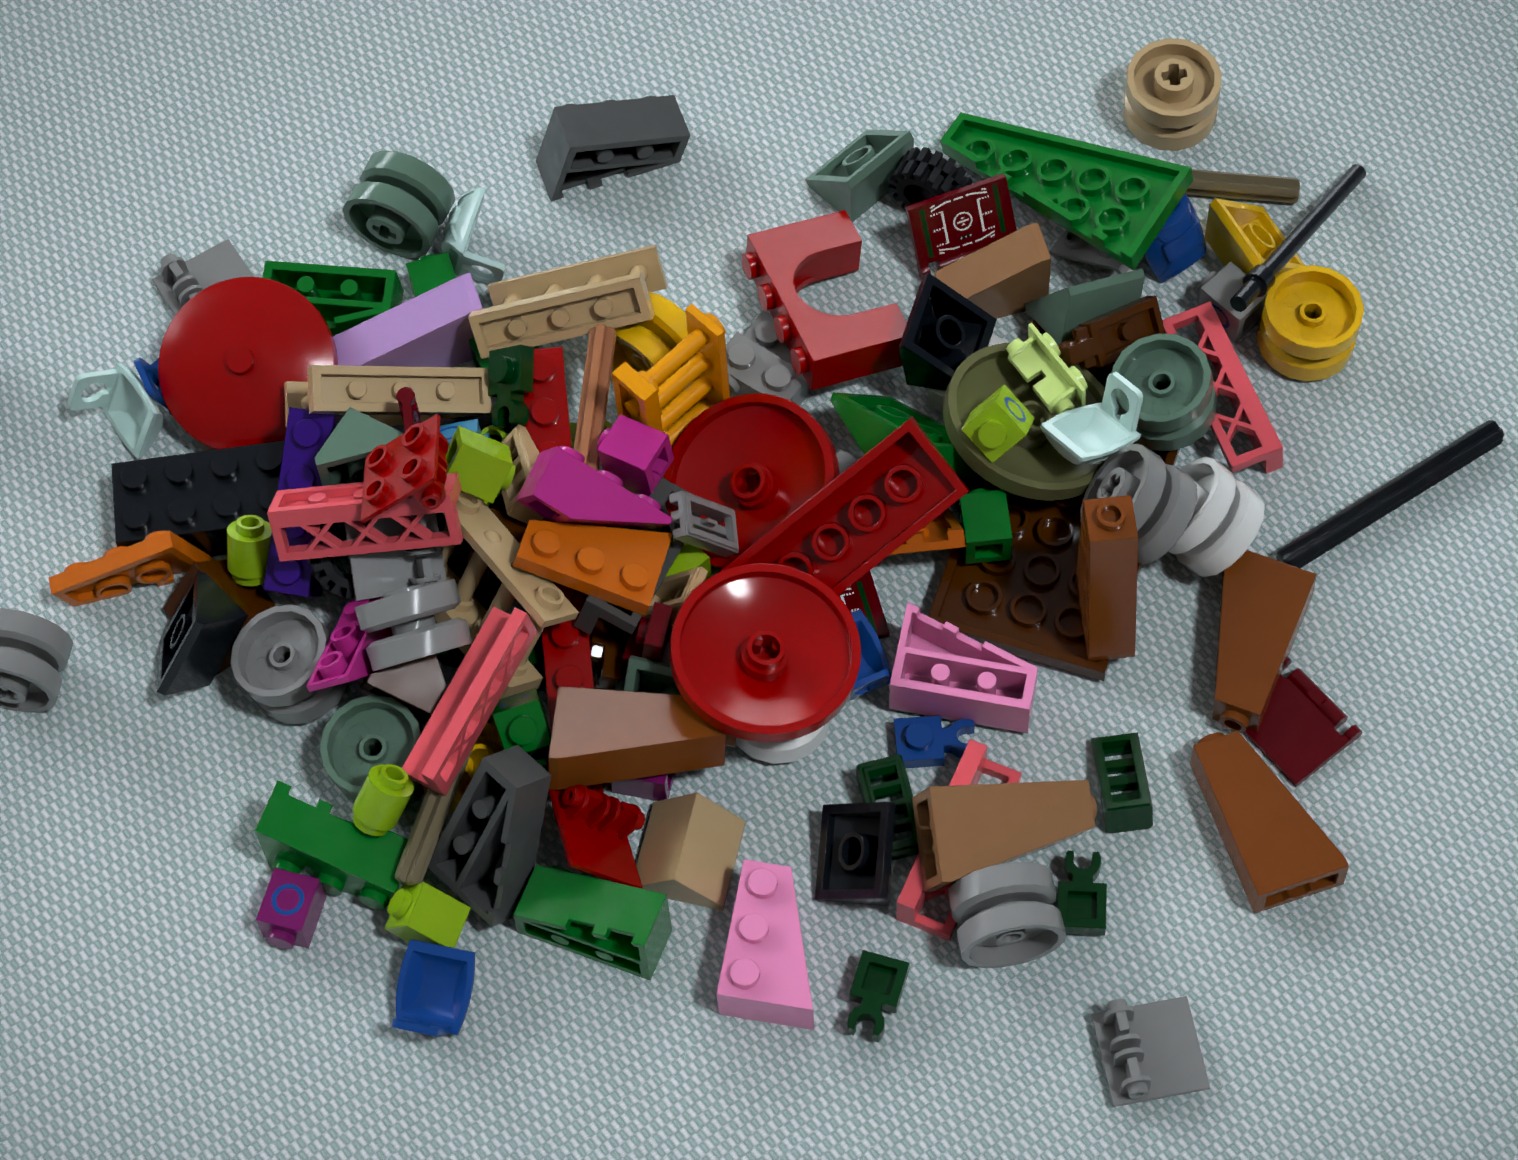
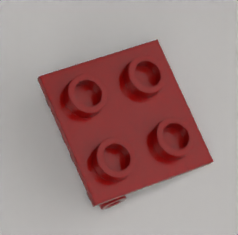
(406, 467)
(596, 833)

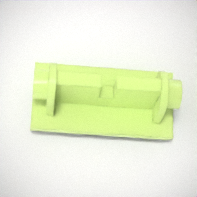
(1041, 356)

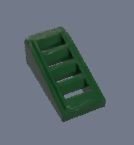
(894, 771)
(1125, 810)

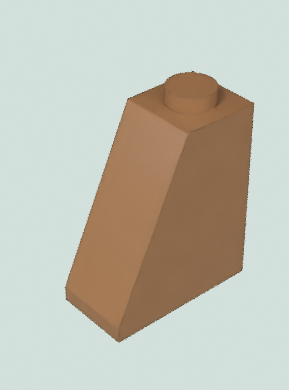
(1003, 273)

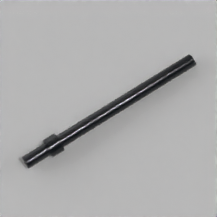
(1262, 277)

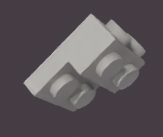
(763, 364)

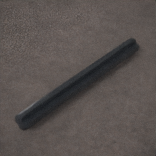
(1391, 495)

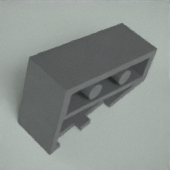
(608, 139)
(494, 834)

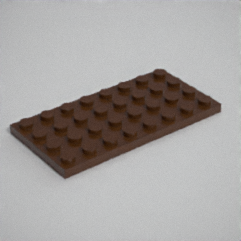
(1031, 600)

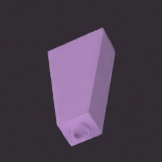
(417, 333)

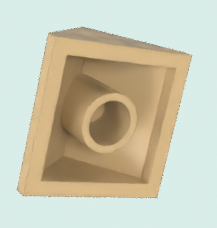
(690, 850)

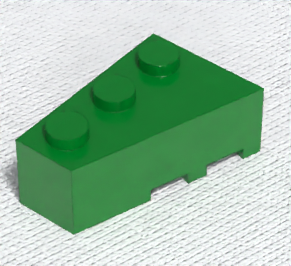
(340, 293)
(329, 848)
(596, 919)

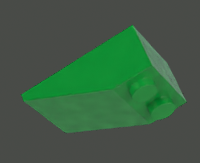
(876, 416)

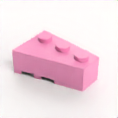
(959, 677)
(764, 952)

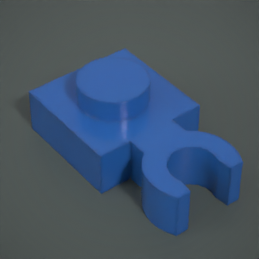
(925, 741)

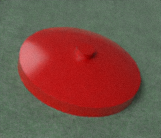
(233, 353)
(754, 458)
(765, 652)

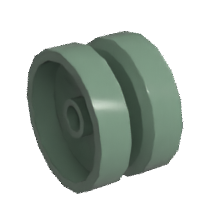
(399, 204)
(1175, 390)
(365, 735)

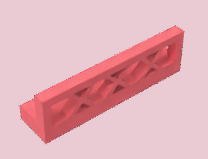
(1235, 384)
(343, 503)
(470, 699)
(912, 897)

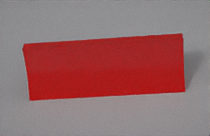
(863, 511)

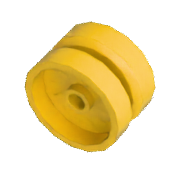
(1310, 323)
(651, 340)

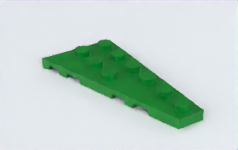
(1087, 188)

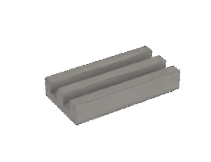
(704, 532)

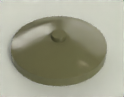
(1032, 465)

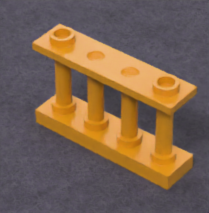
(707, 371)

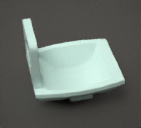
(458, 236)
(125, 403)
(1096, 429)

